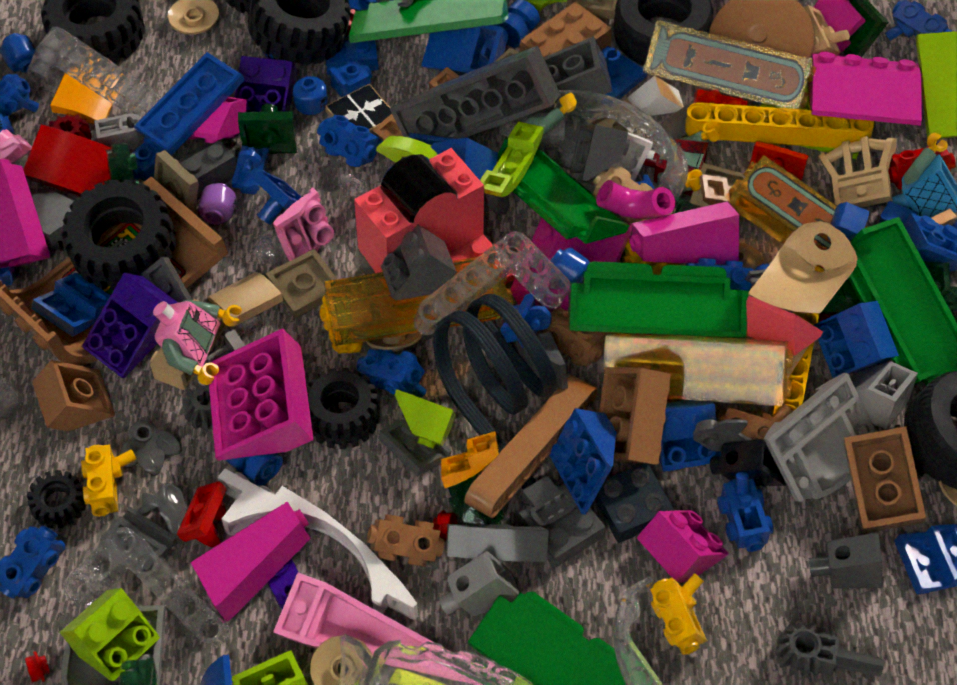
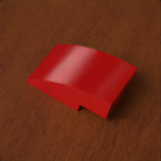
(66, 161)

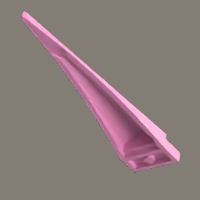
(321, 611)

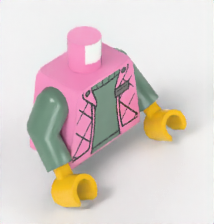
(188, 334)

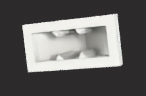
(656, 97)
(636, 155)

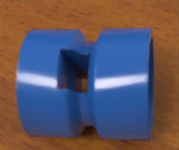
(521, 21)
(258, 468)

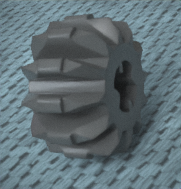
(198, 407)

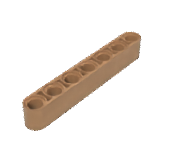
(527, 448)

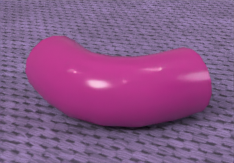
(635, 203)

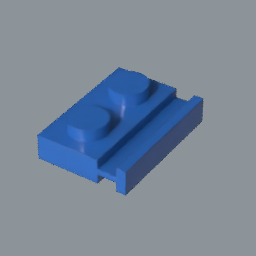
(363, 52)

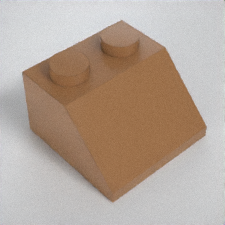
(71, 396)

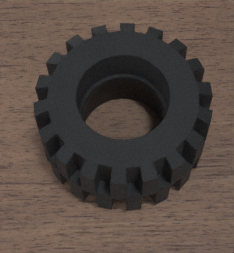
(347, 426)

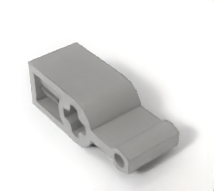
(119, 130)

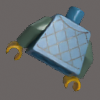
(928, 182)

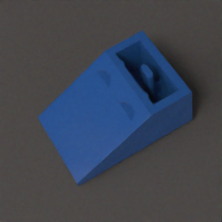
(464, 48)
(585, 455)

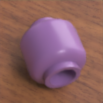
(217, 203)

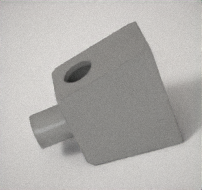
(479, 585)

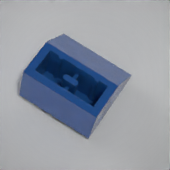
(933, 240)
(856, 339)
(677, 443)

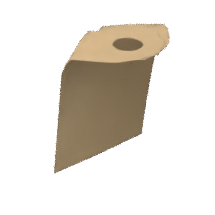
(791, 276)

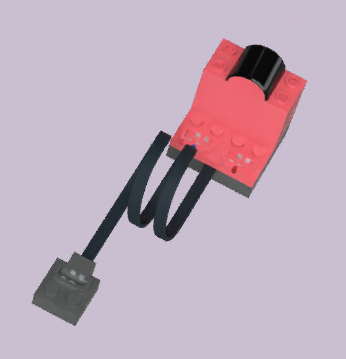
(450, 204)

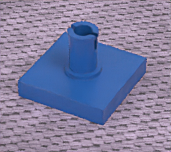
(622, 72)
(280, 191)

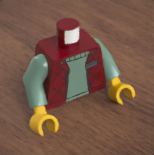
(695, 149)

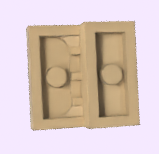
(251, 293)

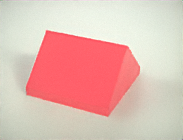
(774, 323)

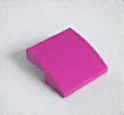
(840, 16)

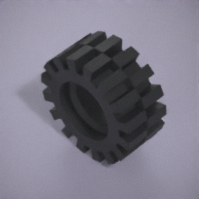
(50, 485)

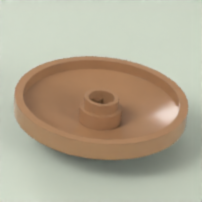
(767, 23)

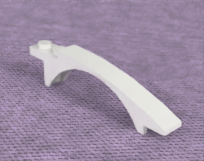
(255, 502)

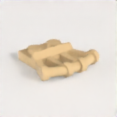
(864, 186)

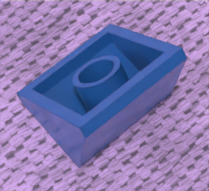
(473, 154)

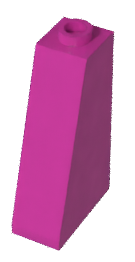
(20, 227)
(689, 235)
(250, 558)

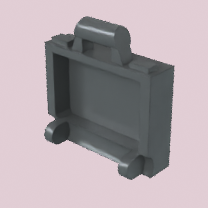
(51, 211)

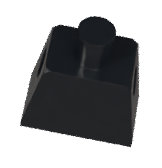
(748, 457)

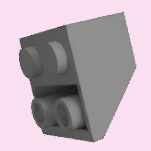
(884, 391)

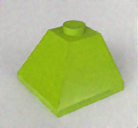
(426, 419)

